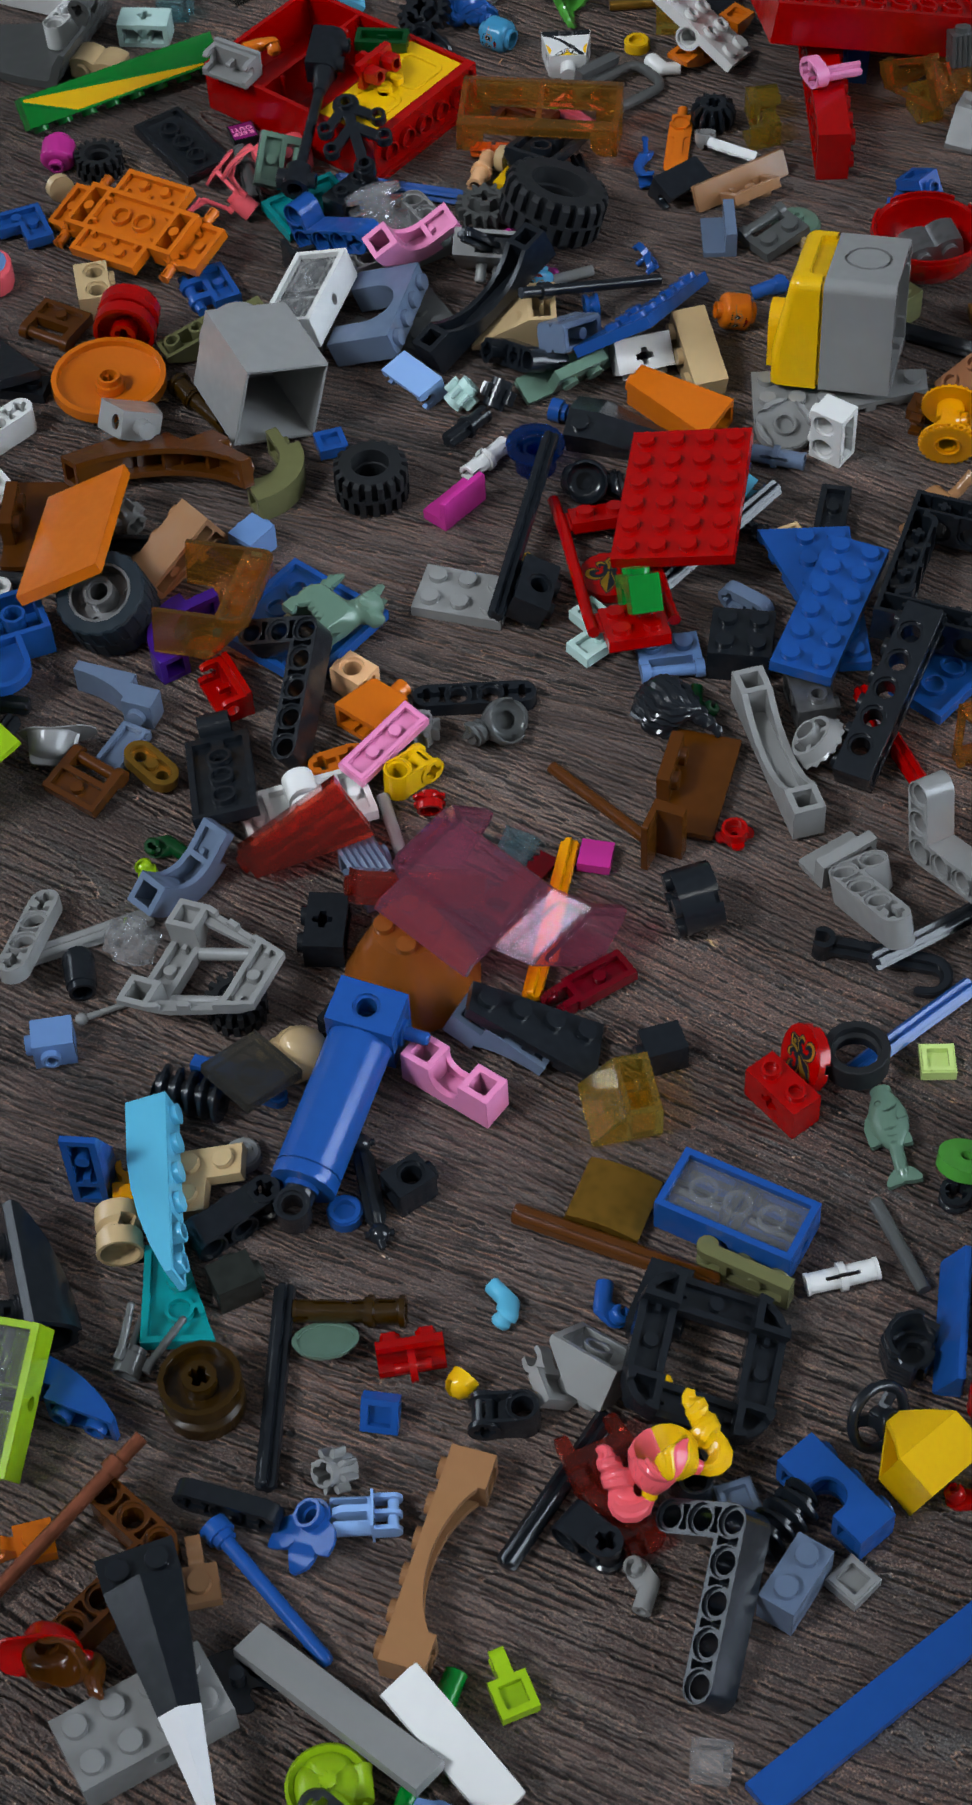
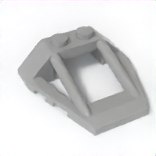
(188, 935)

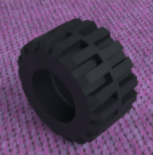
(371, 478)

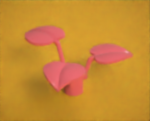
(240, 200)

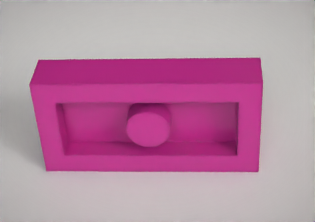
(456, 502)

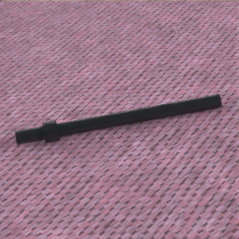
(547, 290)

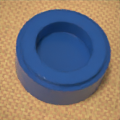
(345, 1213)

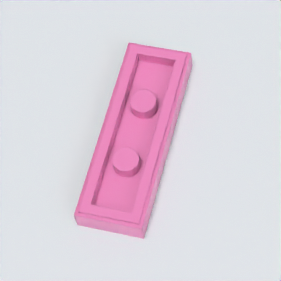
(383, 743)

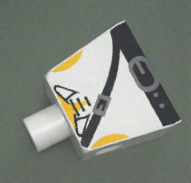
(565, 52)

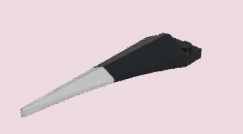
(152, 1615)

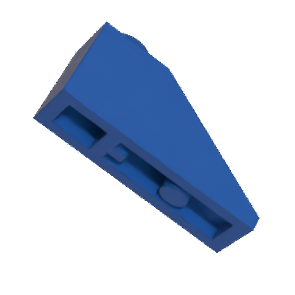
(88, 1167)

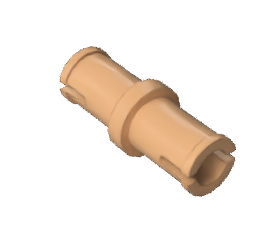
(481, 169)

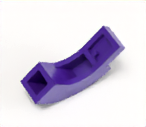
(172, 666)

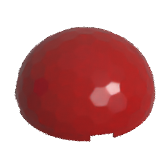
(919, 209)

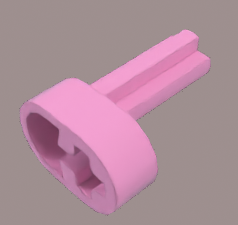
(818, 74)

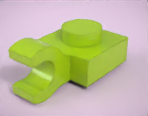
(510, 1691)

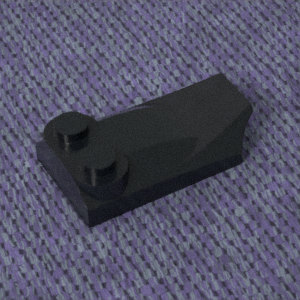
(541, 146)

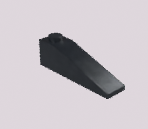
(602, 428)

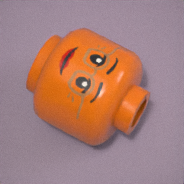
(735, 311)

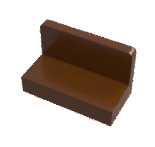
(663, 832)

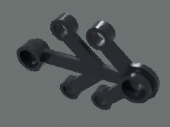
(346, 108)

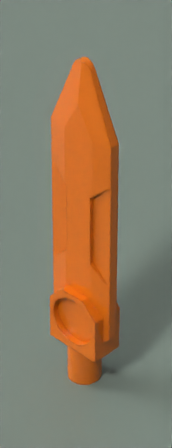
(678, 138)

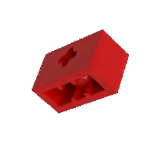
(782, 1094)

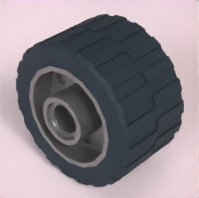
(111, 608)

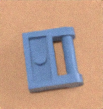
(679, 658)

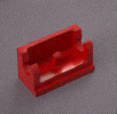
(226, 687)

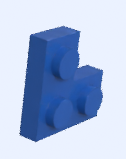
(29, 222)

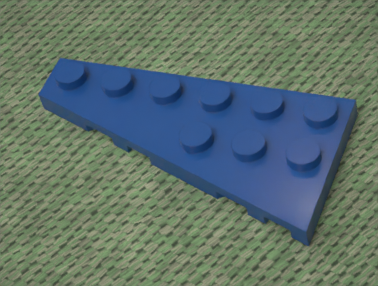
(644, 316)

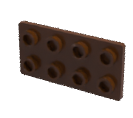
(20, 519)
(698, 776)

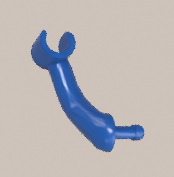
(643, 157)

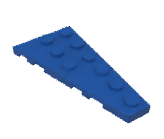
(795, 555)

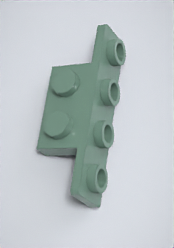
(538, 386)

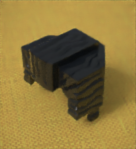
(908, 1346)

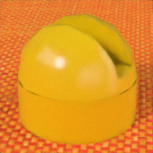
(460, 1383)

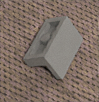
(846, 846)

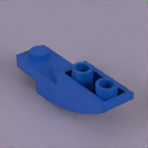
(76, 1402)

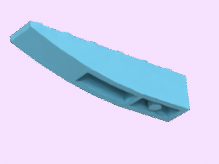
(157, 1179)

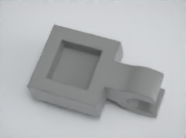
(547, 1380)

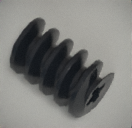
(192, 1095)
(787, 1512)

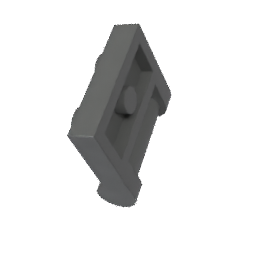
(776, 238)

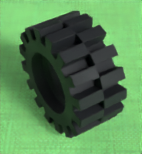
(98, 159)
(235, 1022)

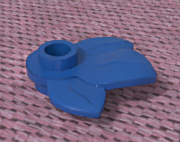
(305, 1534)

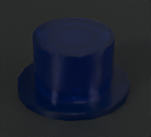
(524, 443)

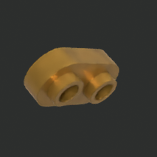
(153, 768)

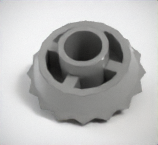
(816, 740)

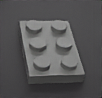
(456, 597)

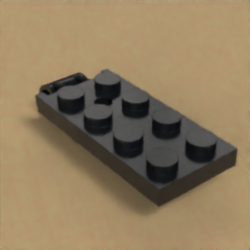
(221, 771)

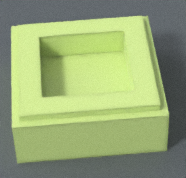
(937, 1061)

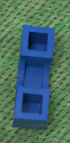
(864, 1516)

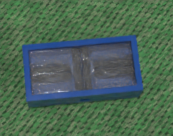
(738, 1210)

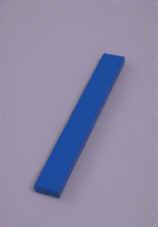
(865, 1714)

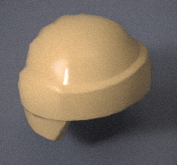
(301, 1046)

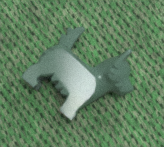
(334, 611)

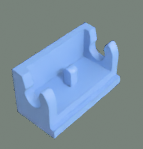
(415, 378)

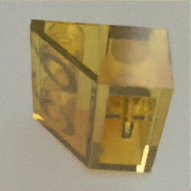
(622, 1101)

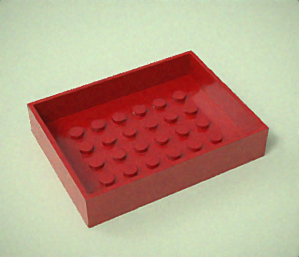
(864, 25)

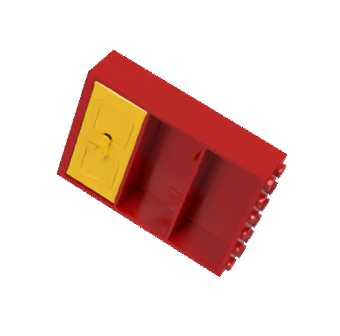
(417, 99)

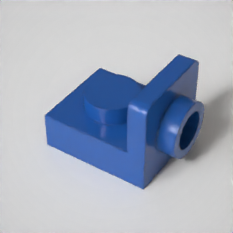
(919, 180)

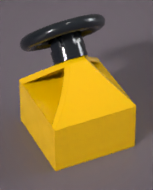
(918, 1447)

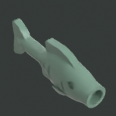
(888, 1127)

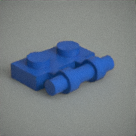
(217, 287)

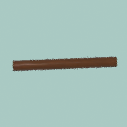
(595, 800)

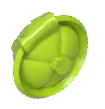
(336, 1770)

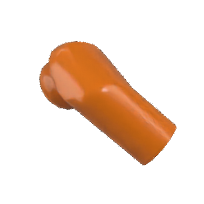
(270, 44)

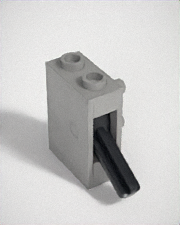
(479, 249)

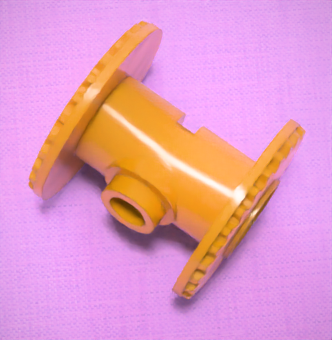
(951, 434)

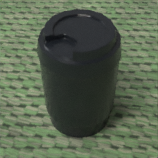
(79, 973)

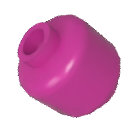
(58, 152)

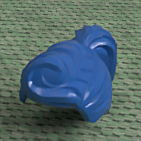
(471, 12)

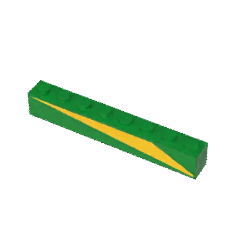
(113, 83)

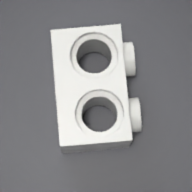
(832, 430)

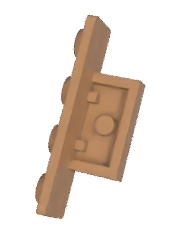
(742, 183)

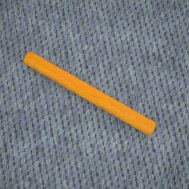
(561, 880)

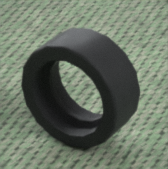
(861, 1034)

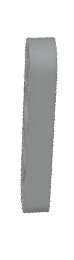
(25, 935)

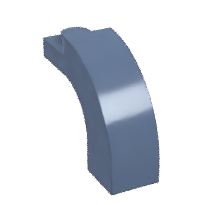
(188, 877)

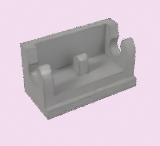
(232, 63)

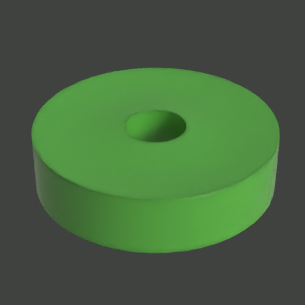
(955, 1160)

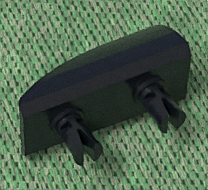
(35, 1278)

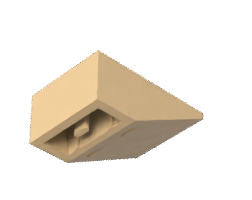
(520, 320)

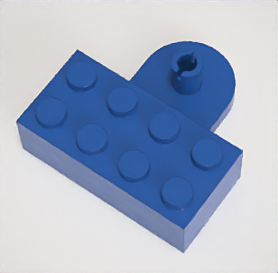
(23, 636)

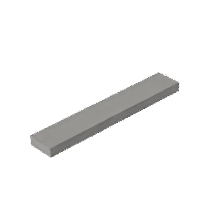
(339, 1709)

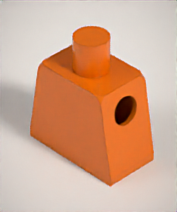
(369, 705)

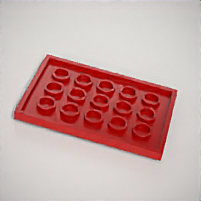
(683, 498)

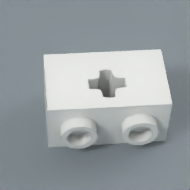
(657, 349)

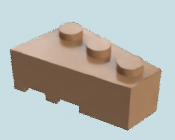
(164, 553)

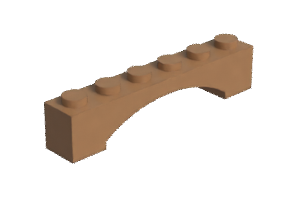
(463, 1485)

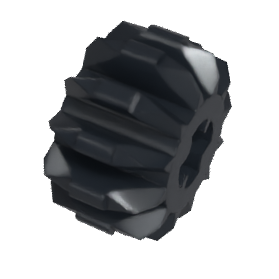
(713, 112)

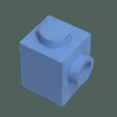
(254, 533)
(52, 1042)

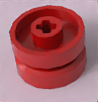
(127, 312)

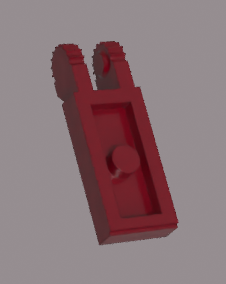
(591, 983)

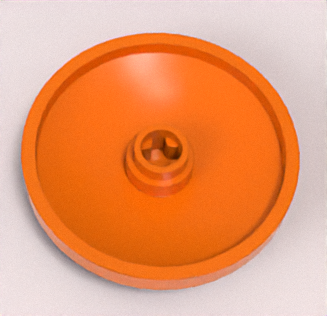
(107, 369)

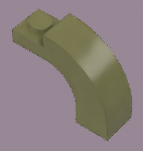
(285, 484)

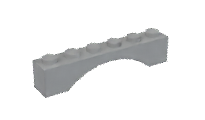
(792, 789)

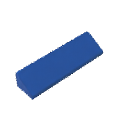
(953, 1316)

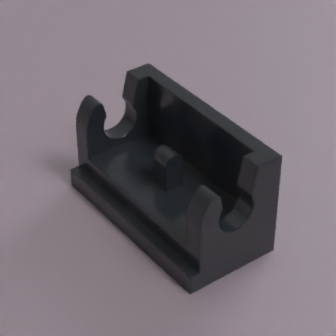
(677, 181)

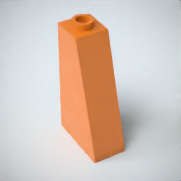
(677, 403)

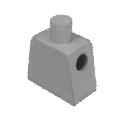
(136, 419)

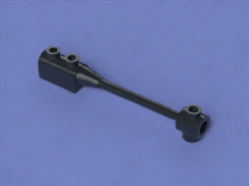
(322, 66)

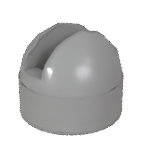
(702, 137)

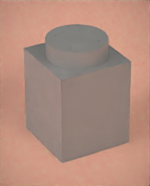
(259, 371)

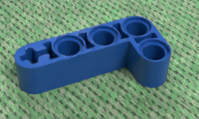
(325, 232)

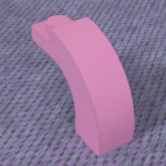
(413, 243)

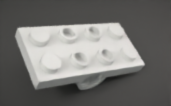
(706, 29)
(298, 783)

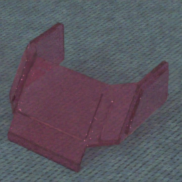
(472, 897)

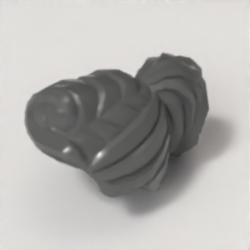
(501, 723)

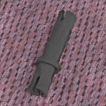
(245, 170)

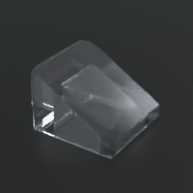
(711, 1761)

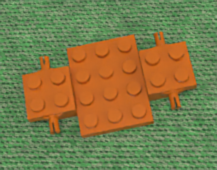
(138, 221)

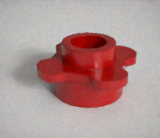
(429, 802)
(734, 833)

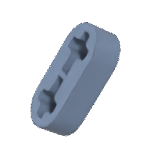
(743, 597)

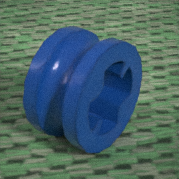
(591, 303)

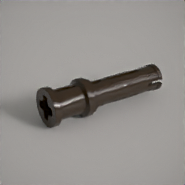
(181, 387)
(370, 1311)

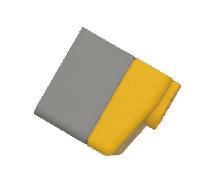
(842, 314)

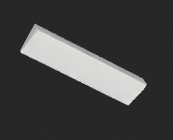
(445, 1732)

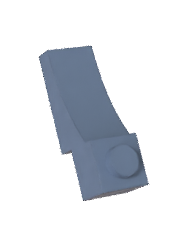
(121, 689)
(475, 1035)

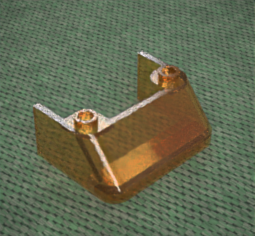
(239, 580)

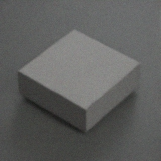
(852, 1582)

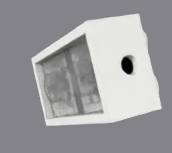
(317, 288)

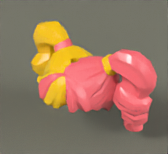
(661, 1458)

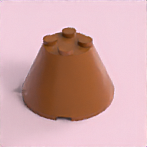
(401, 963)

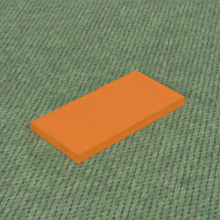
(73, 535)

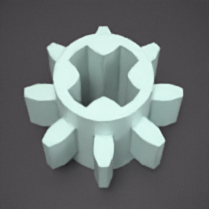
(461, 393)

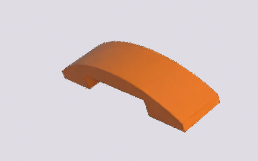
(738, 19)

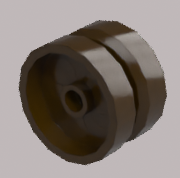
(202, 1390)

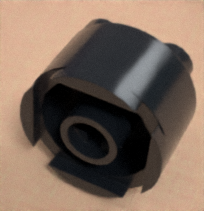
(693, 898)

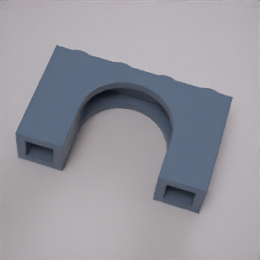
(382, 337)

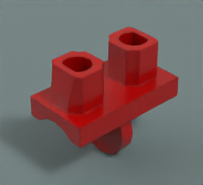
(374, 65)
(410, 1354)

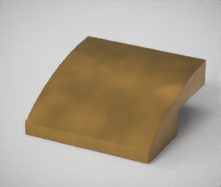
(613, 1199)

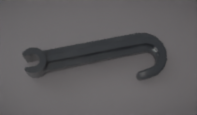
(828, 944)

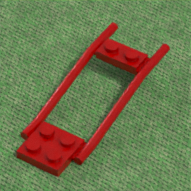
(618, 627)

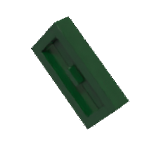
(370, 37)

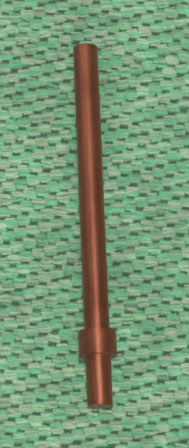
(113, 1467)

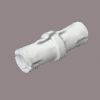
(485, 458)
(866, 1270)

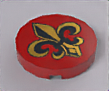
(600, 578)
(807, 1053)

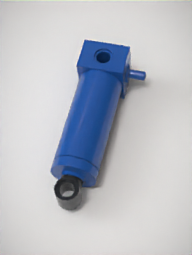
(364, 1036)

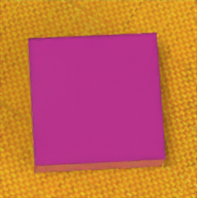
(595, 856)

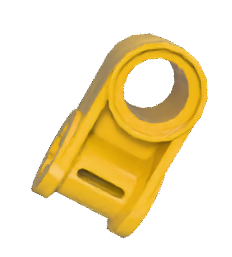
(409, 772)

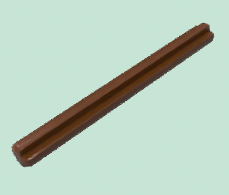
(600, 1242)

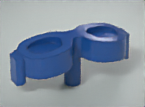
(647, 257)

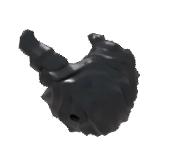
(666, 704)

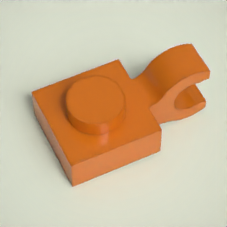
(22, 1536)

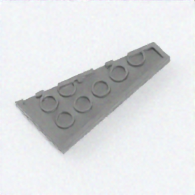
(903, 387)

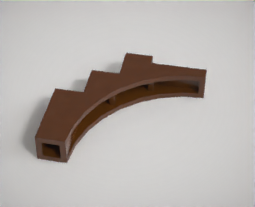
(164, 455)

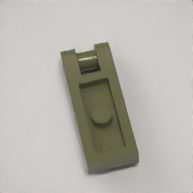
(744, 1272)

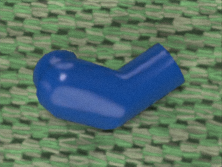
(777, 285)
(605, 1308)

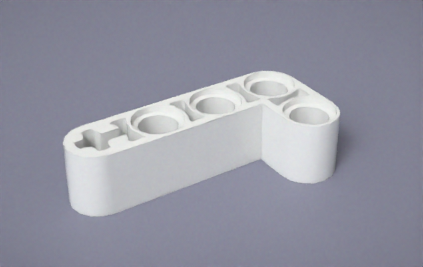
(16, 423)

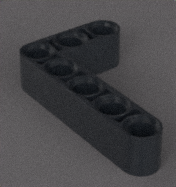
(307, 651)
(728, 1595)

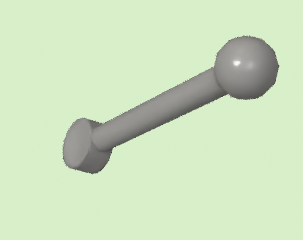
(82, 1018)

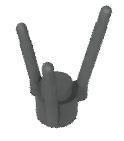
(130, 1358)

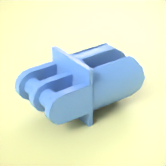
(358, 1515)

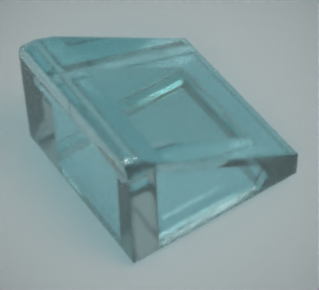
(519, 844)

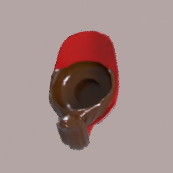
(53, 1656)

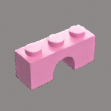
(476, 1094)

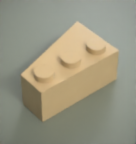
(697, 349)

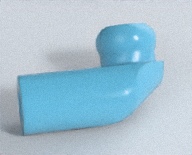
(507, 1304)

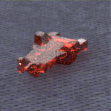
(584, 1477)

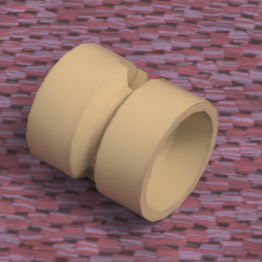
(118, 1232)

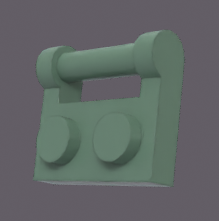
(272, 155)

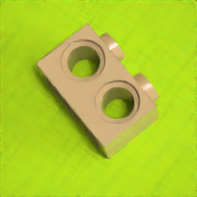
(91, 282)

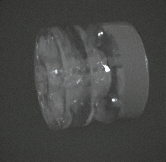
(377, 203)

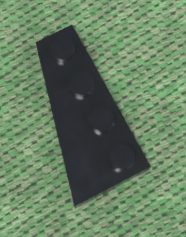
(539, 1028)

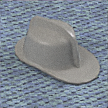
(51, 744)

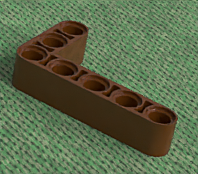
(115, 1518)

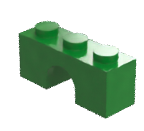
(639, 590)

